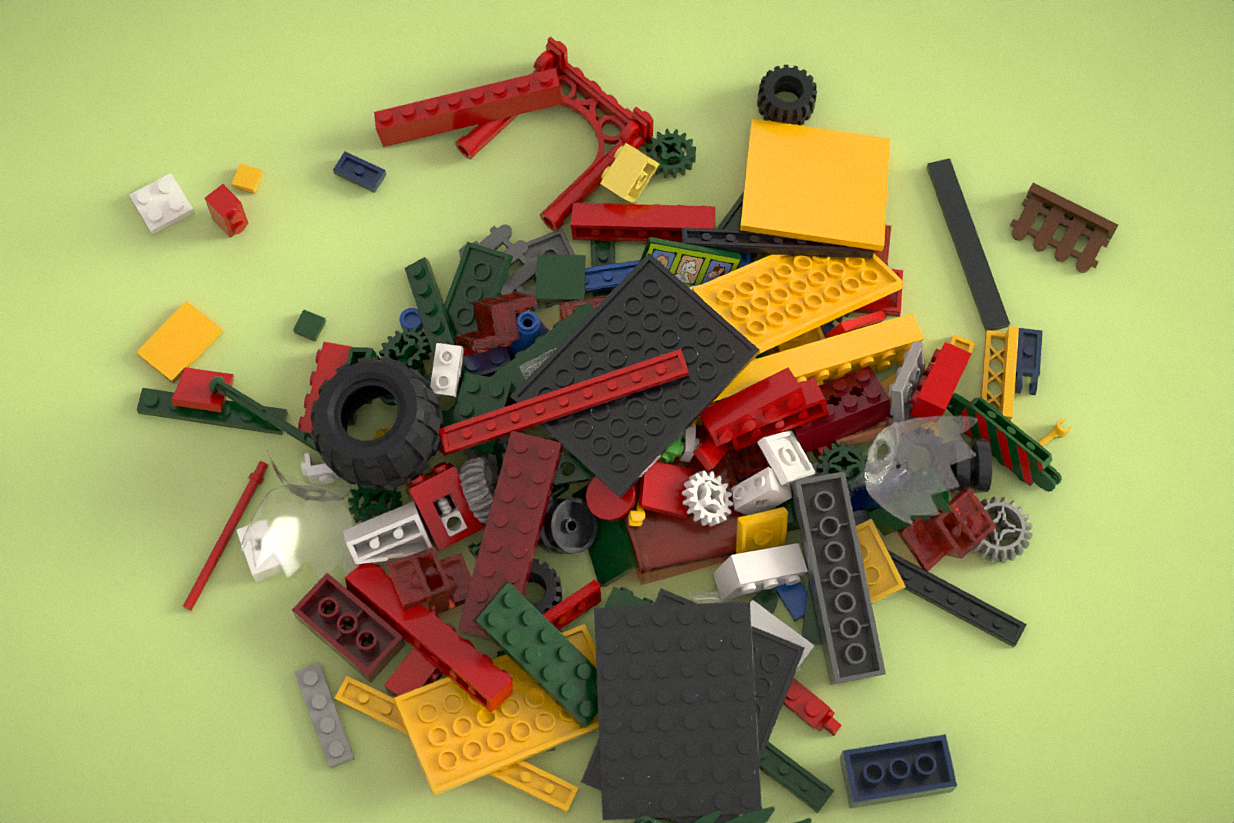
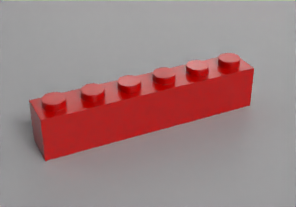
(637, 221)

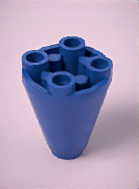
(529, 329)

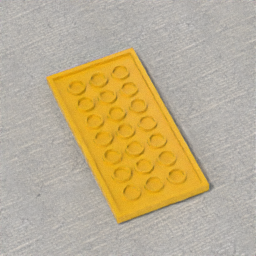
(795, 294)
(465, 741)

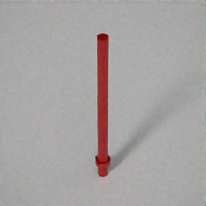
(255, 480)

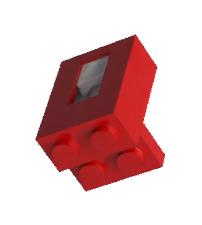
(433, 487)

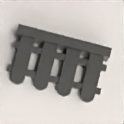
(513, 283)

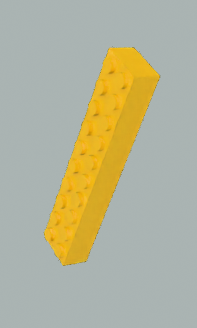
(835, 356)

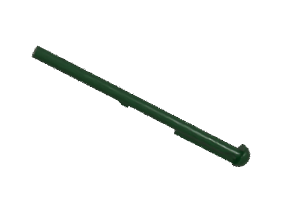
(218, 385)

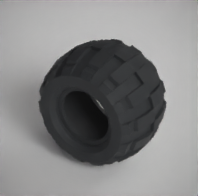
(398, 452)

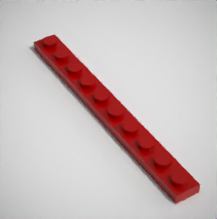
(564, 401)

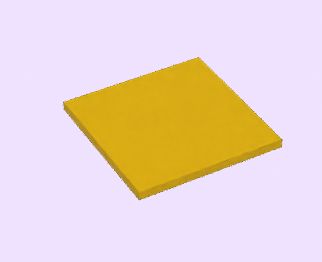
(816, 185)

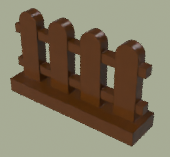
(1060, 208)

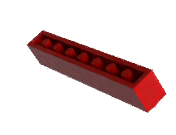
(468, 107)
(432, 638)

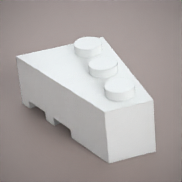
(388, 536)
(759, 571)

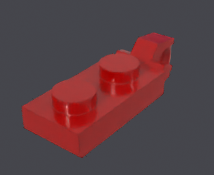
(810, 708)

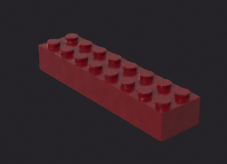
(512, 523)

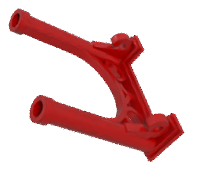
(635, 129)

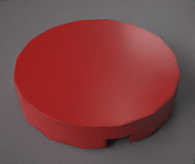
(606, 503)

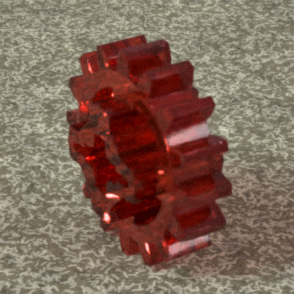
(752, 458)

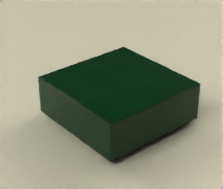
(309, 325)

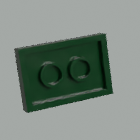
(480, 396)

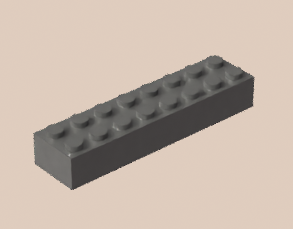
(837, 578)

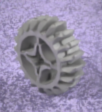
(479, 485)
(1018, 531)

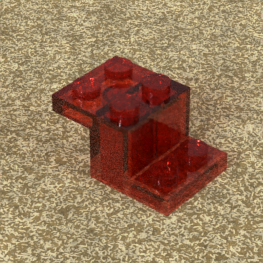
(496, 321)
(949, 532)
(429, 580)

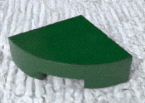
(767, 599)

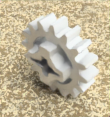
(707, 498)

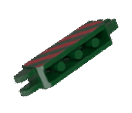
(1007, 442)

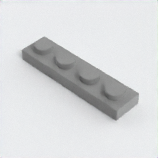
(324, 715)

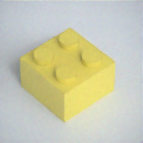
(629, 173)

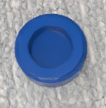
(411, 318)

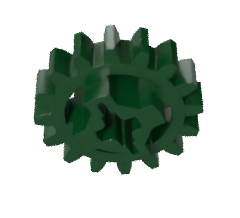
(670, 152)
(407, 347)
(845, 457)
(367, 509)

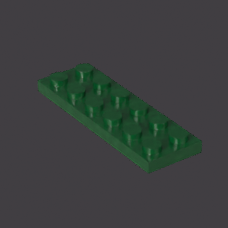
(541, 652)

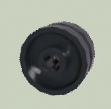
(975, 470)
(568, 527)

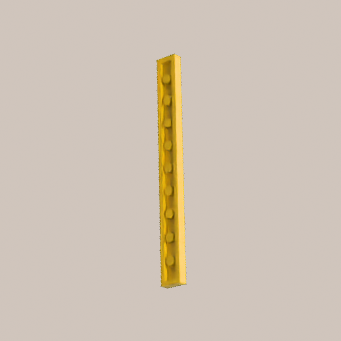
(518, 775)

